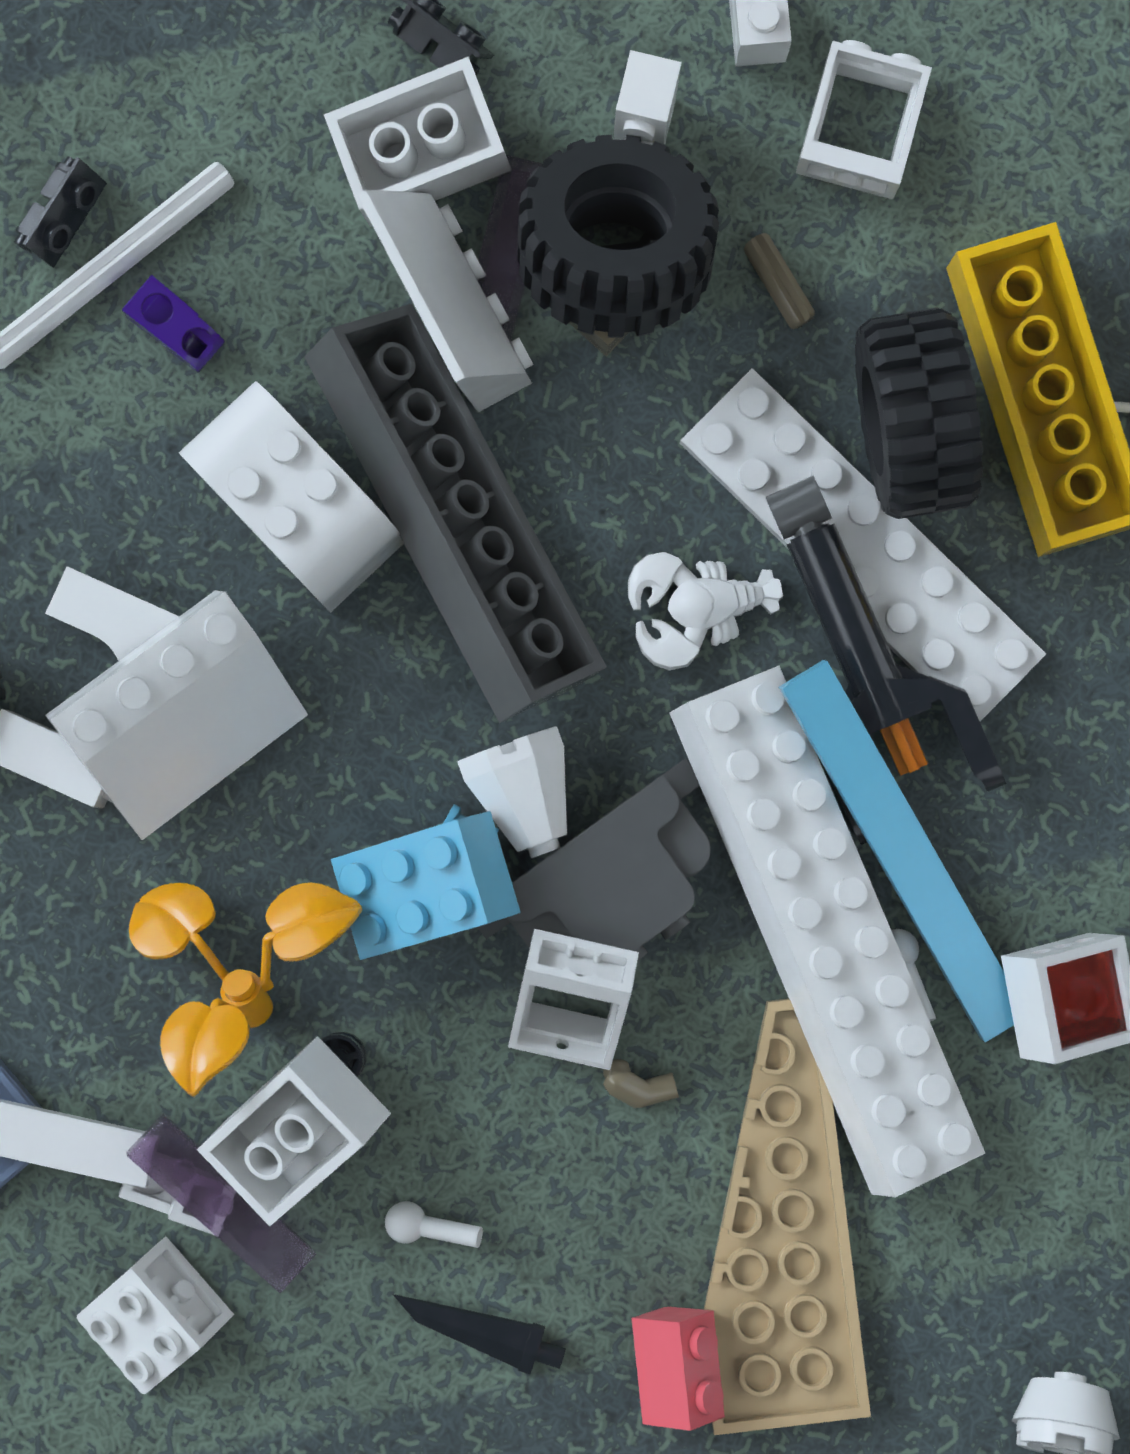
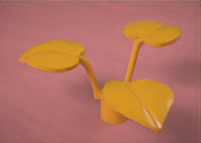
(206, 1039)

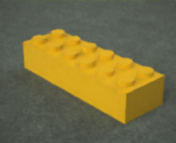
(1045, 387)

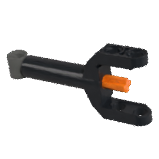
(877, 686)

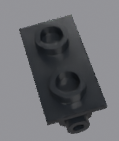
(424, 22)
(71, 195)

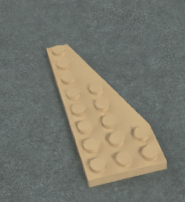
(785, 1251)

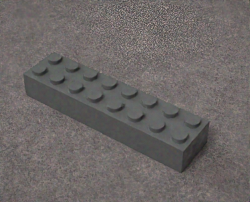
(454, 510)

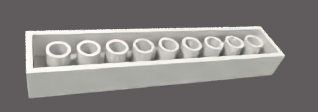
(827, 935)

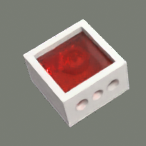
(1070, 997)

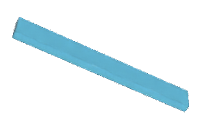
(901, 847)

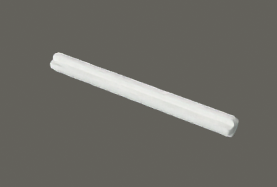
(113, 262)

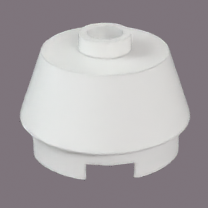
(1065, 1416)

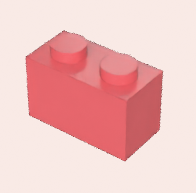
(678, 1368)

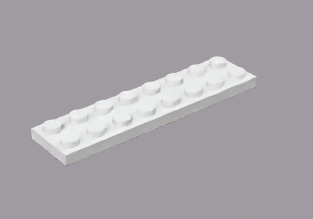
(919, 597)

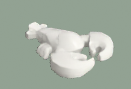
(695, 604)

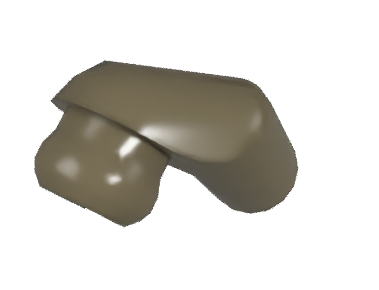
(636, 1091)

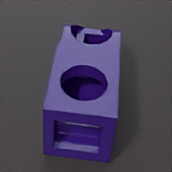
(173, 324)

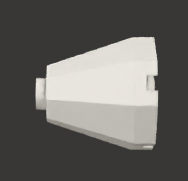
(523, 789)

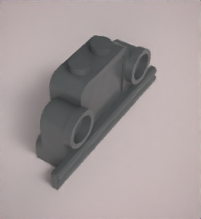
(621, 874)

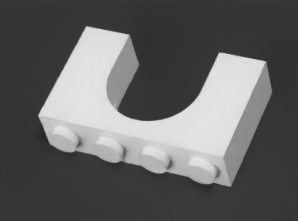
(123, 625)

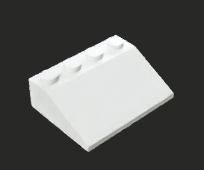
(448, 294)
(178, 713)

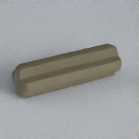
(779, 281)

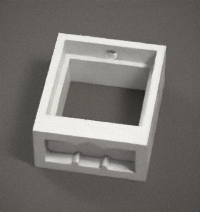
(853, 168)
(580, 970)

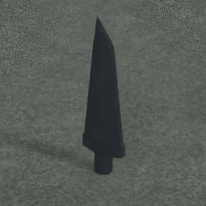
(496, 1336)

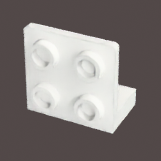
(155, 1316)

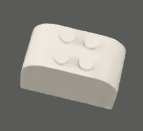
(293, 496)

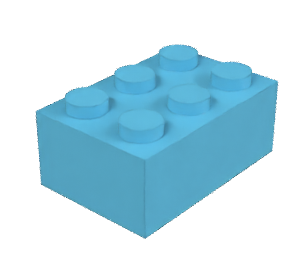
(427, 885)

